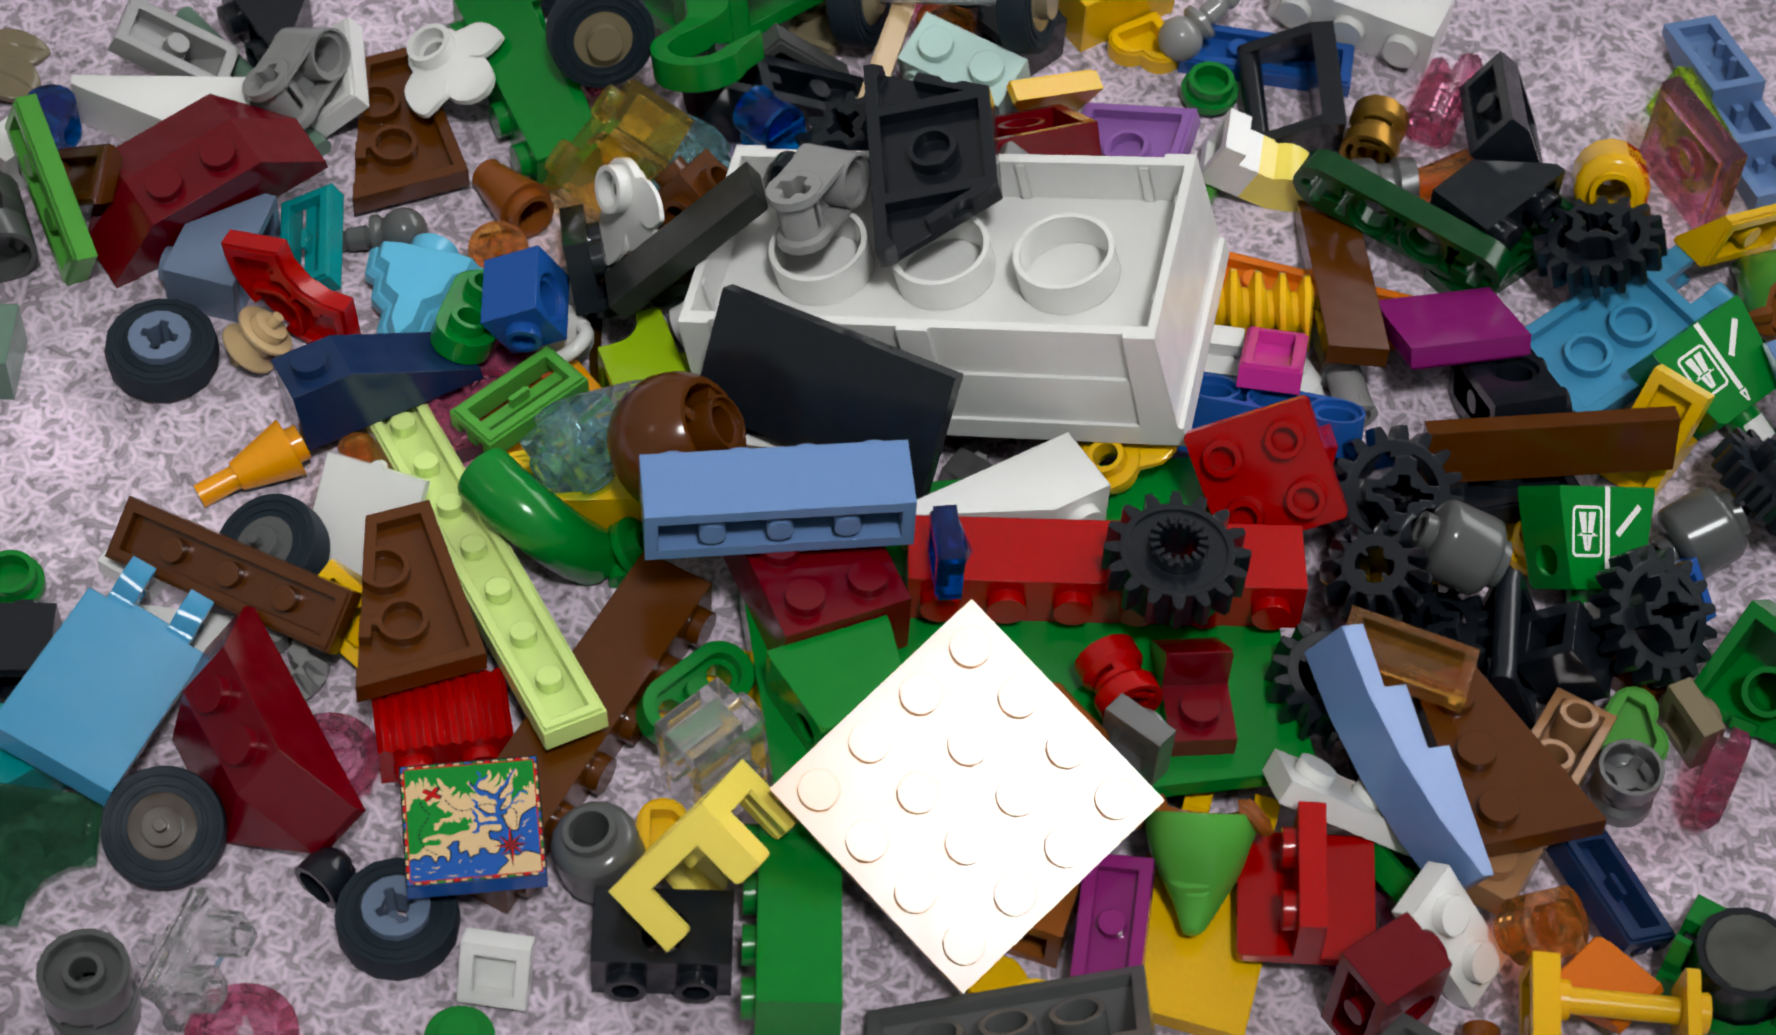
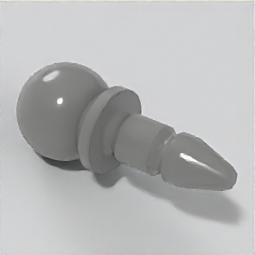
(1183, 36)

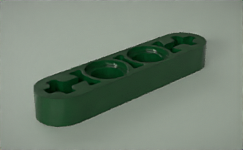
(1324, 185)

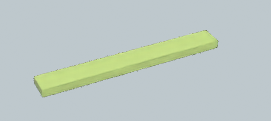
(496, 586)

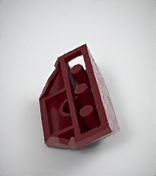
(193, 167)
(261, 746)

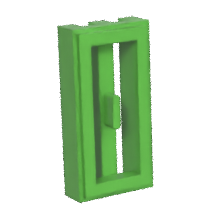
(517, 417)

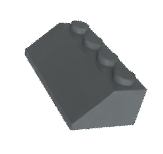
(1074, 1005)

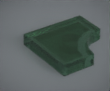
(40, 837)

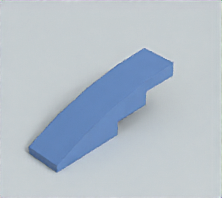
(1737, 94)
(1409, 782)

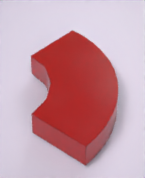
(271, 273)

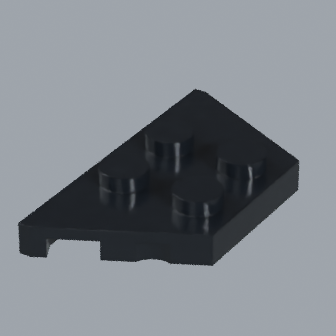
(927, 158)

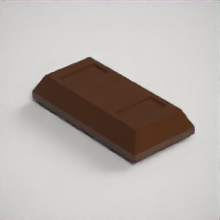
(92, 172)

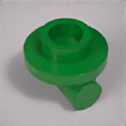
(627, 545)

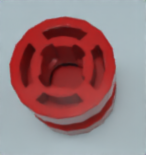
(1114, 668)

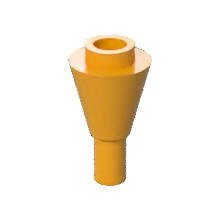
(267, 459)

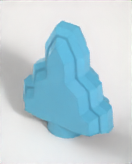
(413, 281)

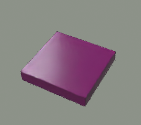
(1453, 328)

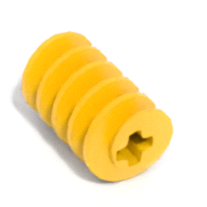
(1266, 308)

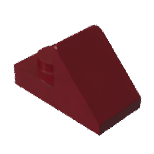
(1196, 694)

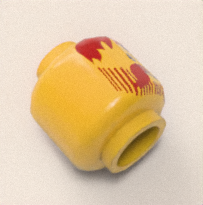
(1612, 170)

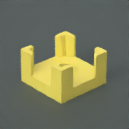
(682, 850)

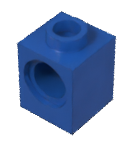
(525, 300)

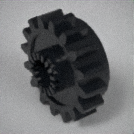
(1175, 561)

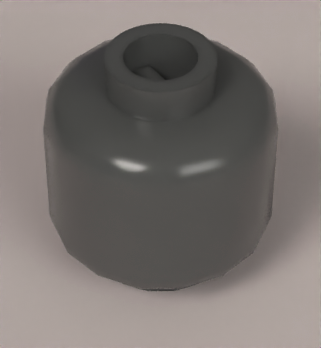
(1703, 527)
(1464, 546)
(595, 847)

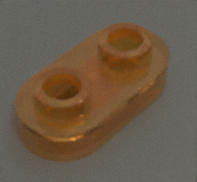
(1542, 922)

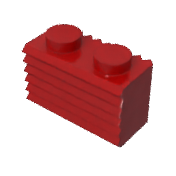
(442, 722)

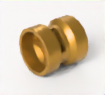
(1375, 129)

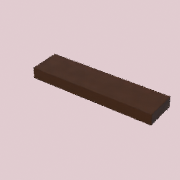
(1344, 289)
(1557, 443)
(235, 574)

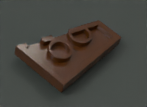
(397, 150)
(412, 607)
(1509, 776)

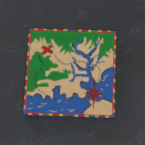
(472, 827)

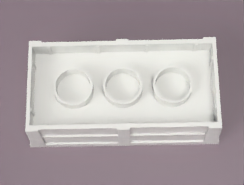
(1060, 304)

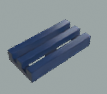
(1612, 894)

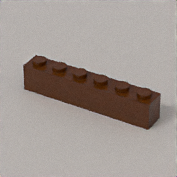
(627, 647)

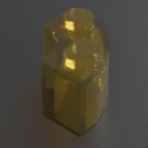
(622, 124)

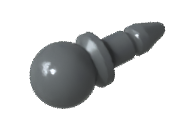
(397, 226)

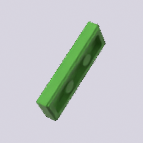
(50, 190)

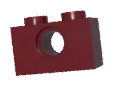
(1387, 976)

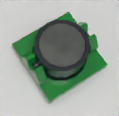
(1736, 965)

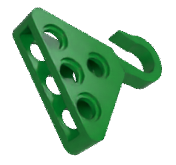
(697, 24)

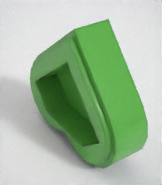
(1637, 719)

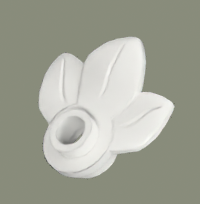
(450, 66)
(628, 207)

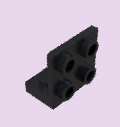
(587, 264)

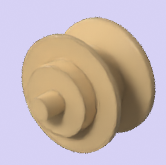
(256, 339)

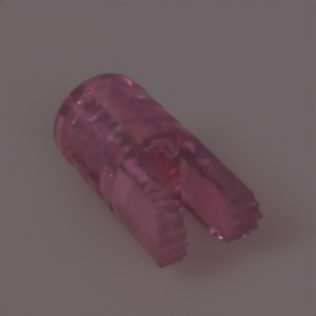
(1437, 103)

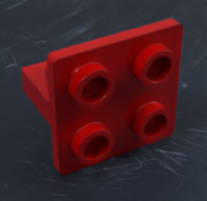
(1269, 466)
(1305, 893)

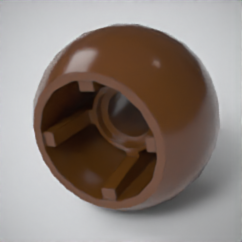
(670, 414)

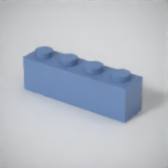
(777, 499)

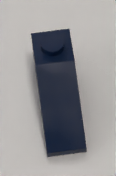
(361, 380)

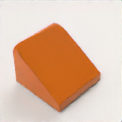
(1608, 968)

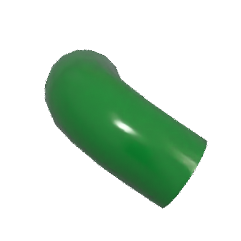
(536, 519)

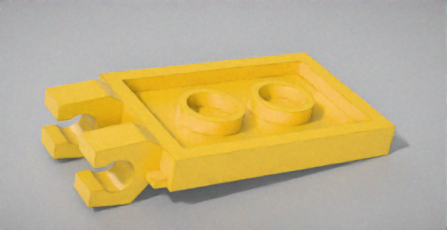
(1198, 979)

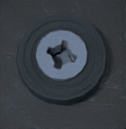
(184, 357)
(390, 943)

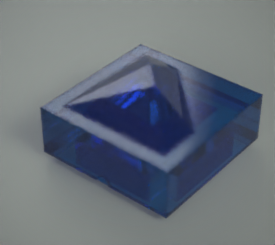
(947, 552)

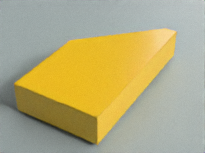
(1068, 89)

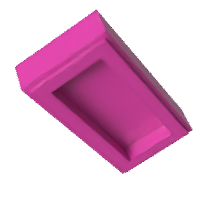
(1272, 360)

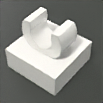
(495, 969)

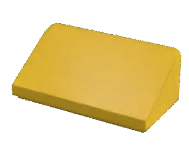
(1731, 236)

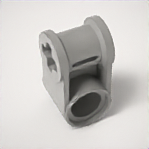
(299, 71)
(817, 195)

